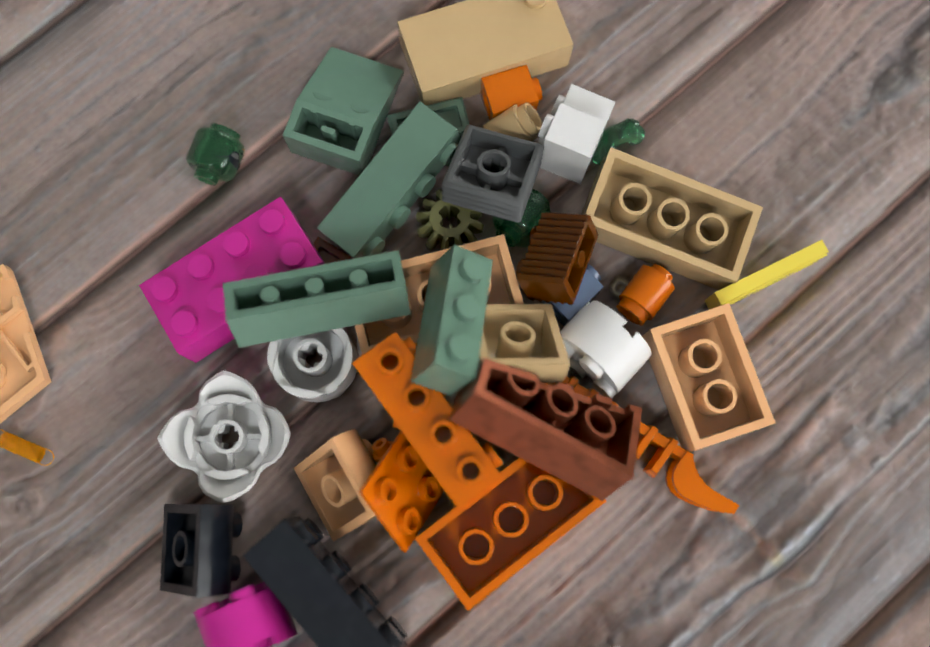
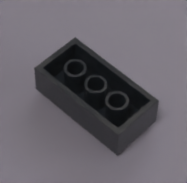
(319, 590)

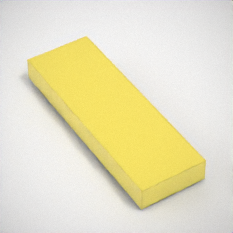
(768, 275)

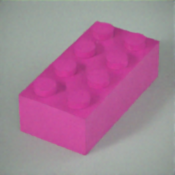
(190, 291)

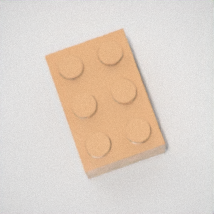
(707, 378)

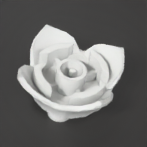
(195, 437)

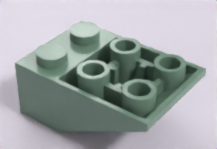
(342, 111)

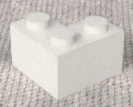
(573, 132)

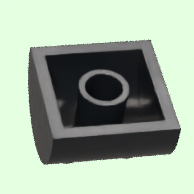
(199, 549)

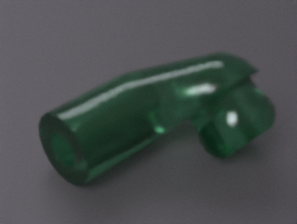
(617, 134)

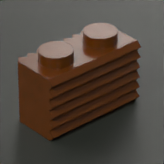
(557, 257)

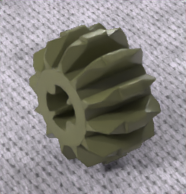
(433, 223)

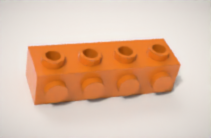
(424, 417)

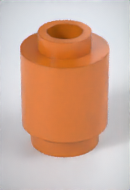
(645, 294)

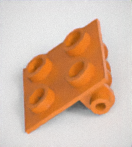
(400, 489)

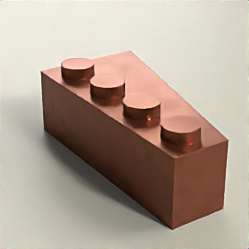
(552, 427)

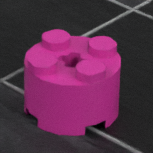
(246, 619)

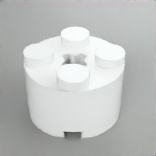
(603, 348)
(326, 378)

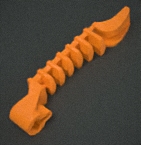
(681, 474)

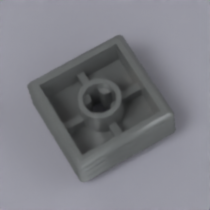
(492, 173)

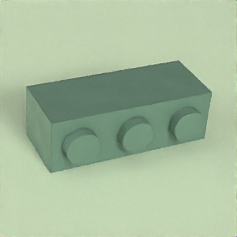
(452, 321)

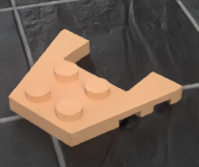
(21, 360)

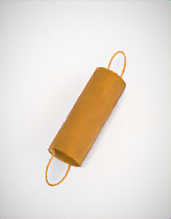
(23, 447)

